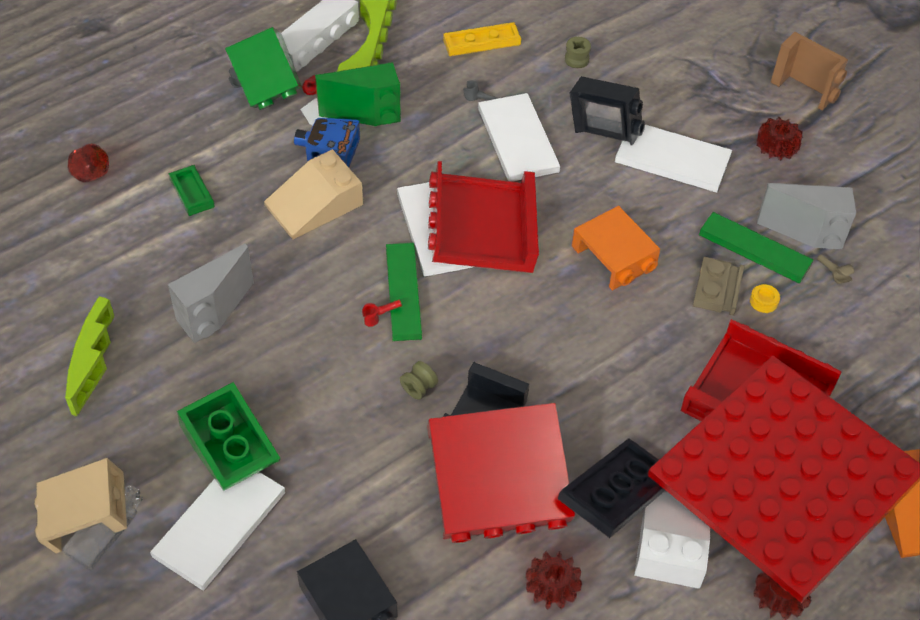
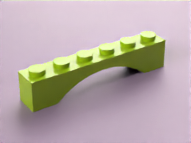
(377, 16)

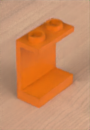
(618, 245)

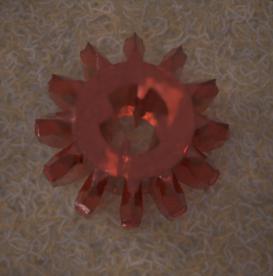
(779, 138)
(551, 569)
(777, 598)

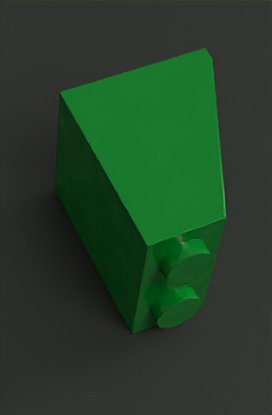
(264, 68)

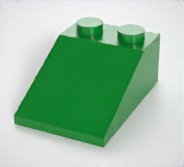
(360, 94)
(227, 436)

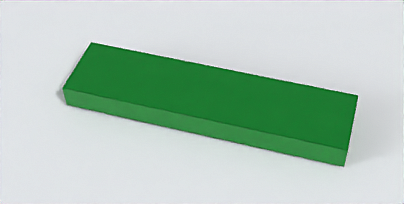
(756, 247)
(403, 286)

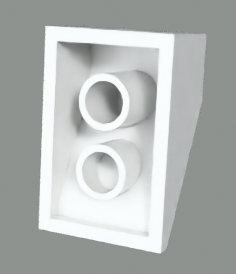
(672, 543)

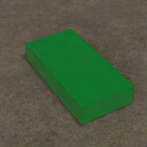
(191, 190)

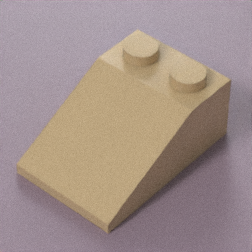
(315, 195)

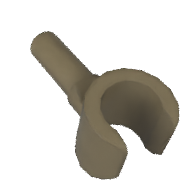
(840, 274)

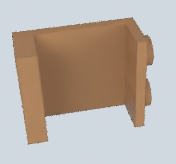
(812, 66)

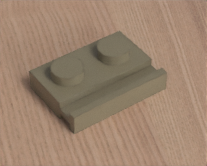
(718, 286)

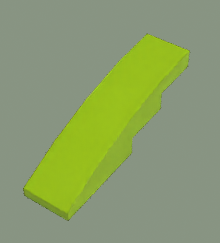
(87, 360)

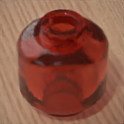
(88, 163)

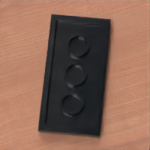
(613, 488)

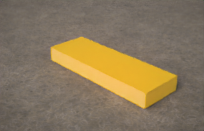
(481, 39)

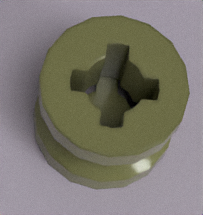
(577, 52)
(419, 380)

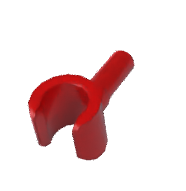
(372, 312)

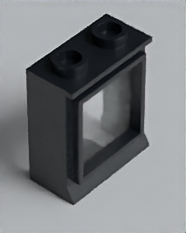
(607, 109)

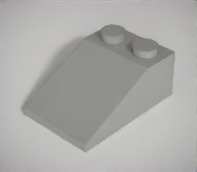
(809, 213)
(211, 293)

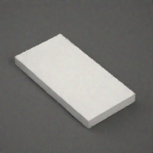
(518, 137)
(676, 158)
(416, 210)
(216, 528)

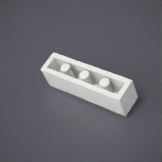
(319, 29)

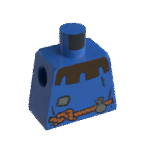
(330, 134)

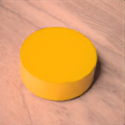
(764, 298)

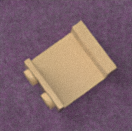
(80, 501)

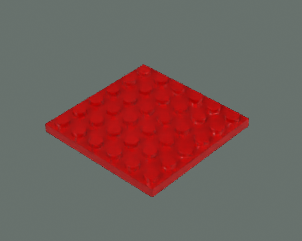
(787, 476)

